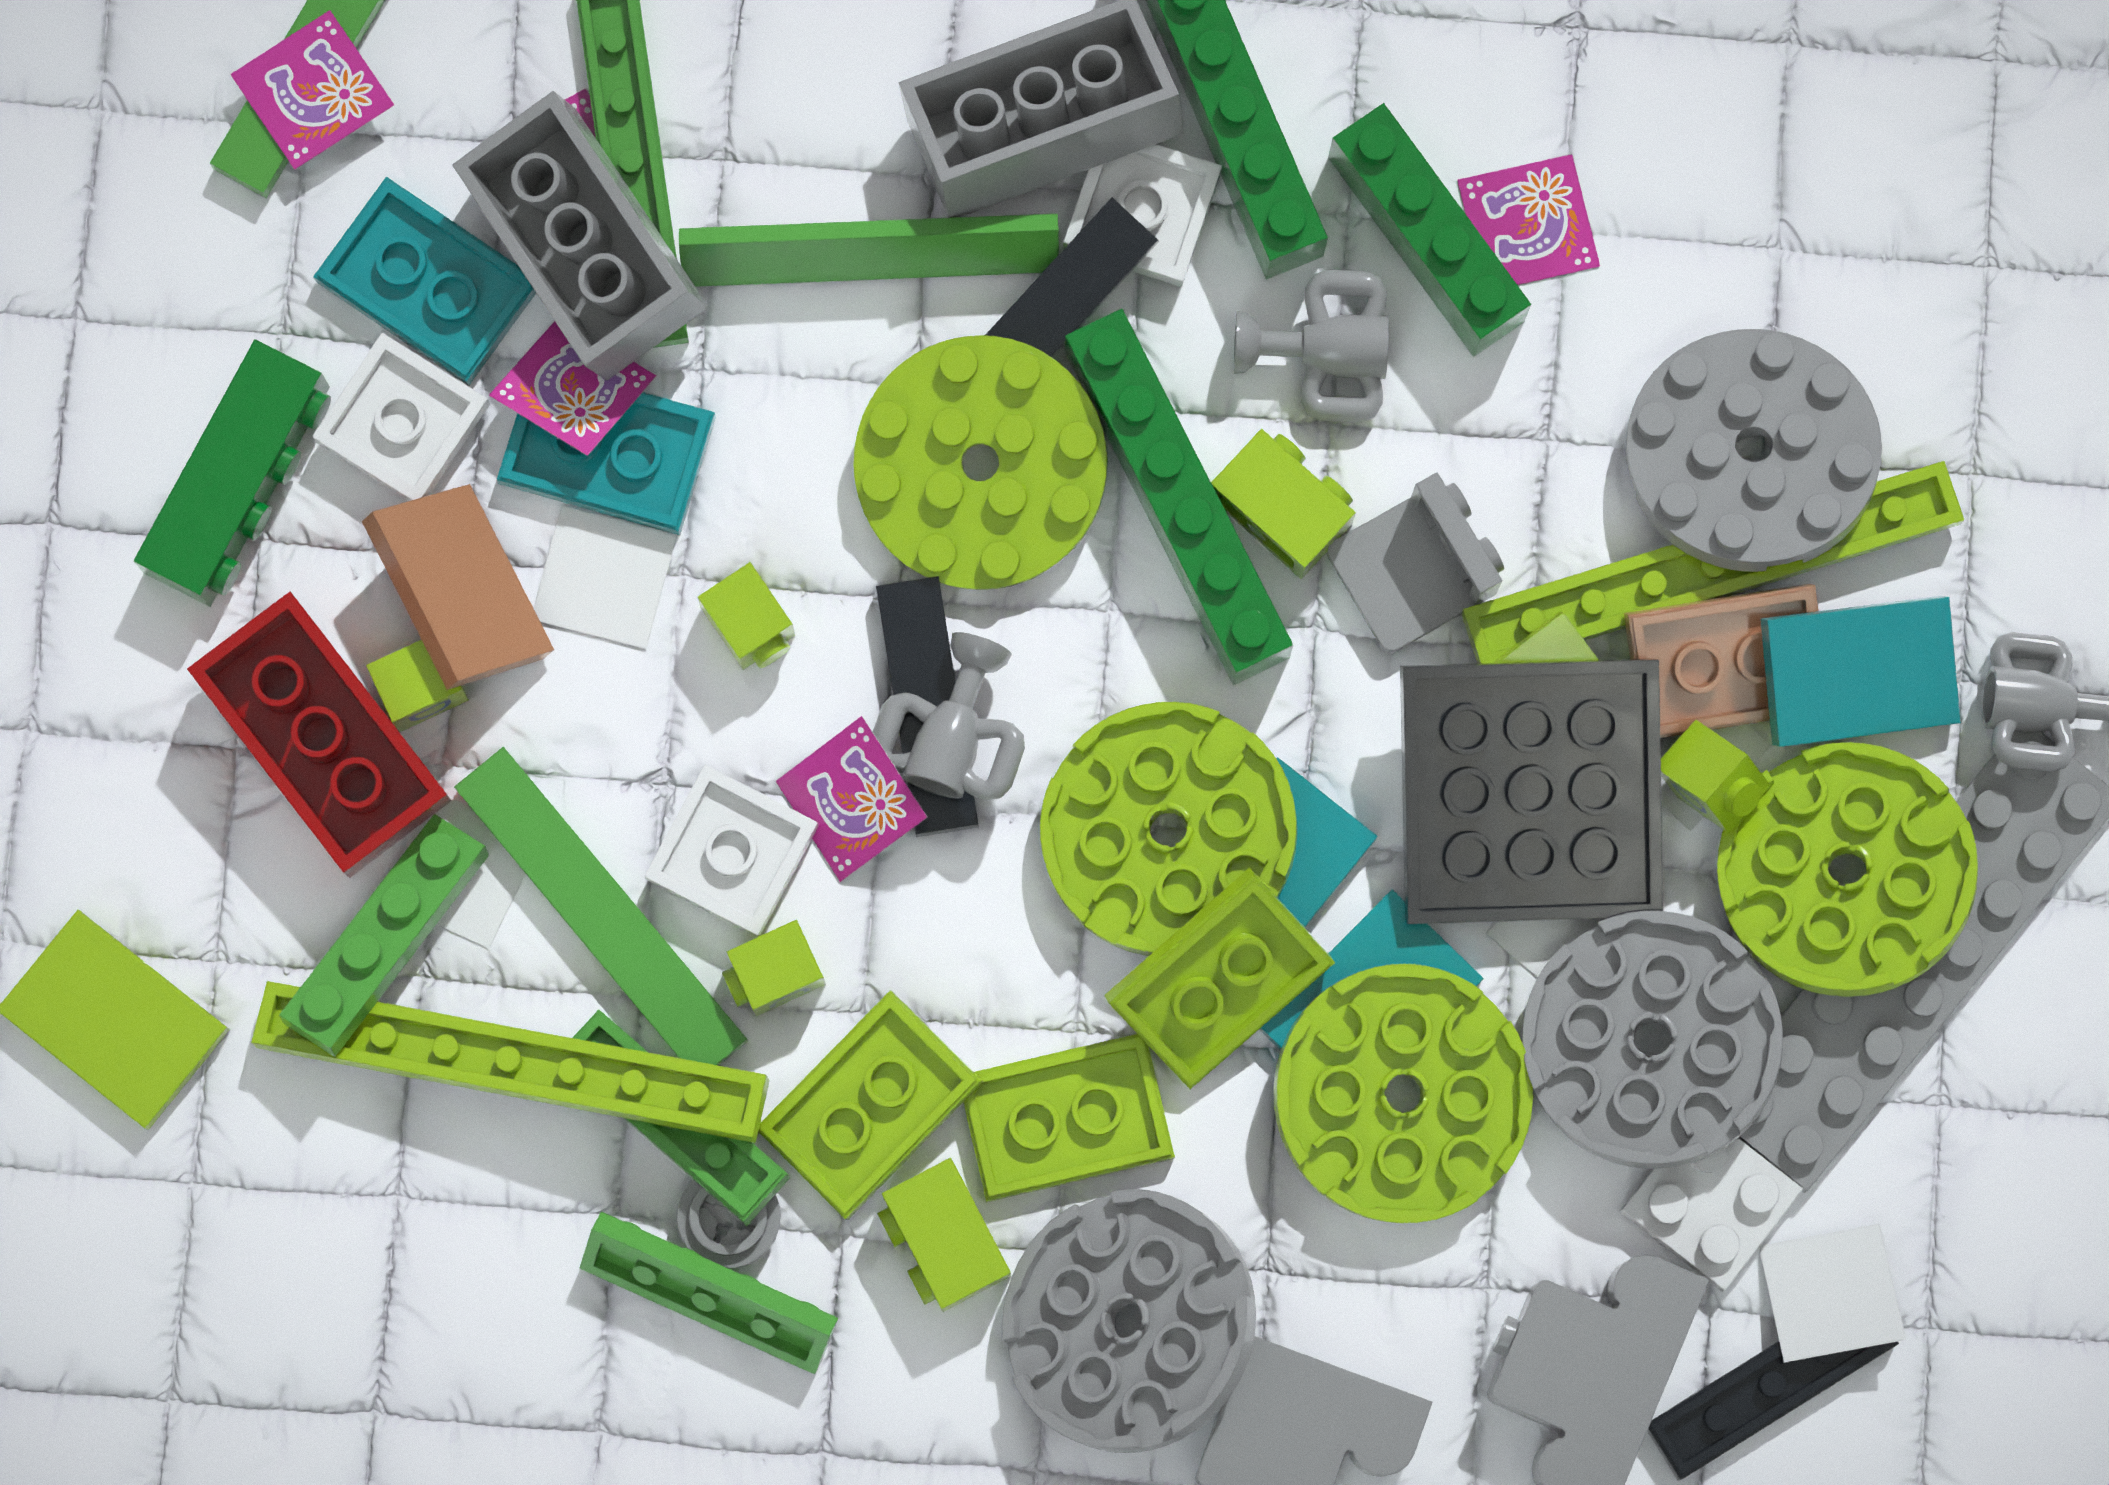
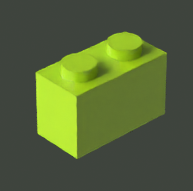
(1283, 501)
(944, 1236)

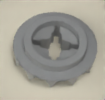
(736, 1248)

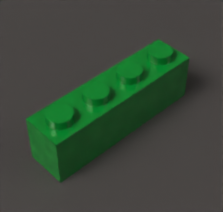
(1428, 229)
(233, 474)

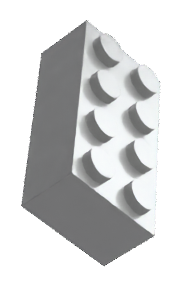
(1042, 107)
(579, 236)

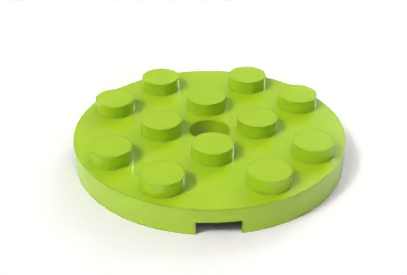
(965, 397)
(1152, 765)
(1861, 933)
(1469, 1106)

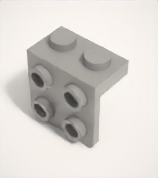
(1416, 564)

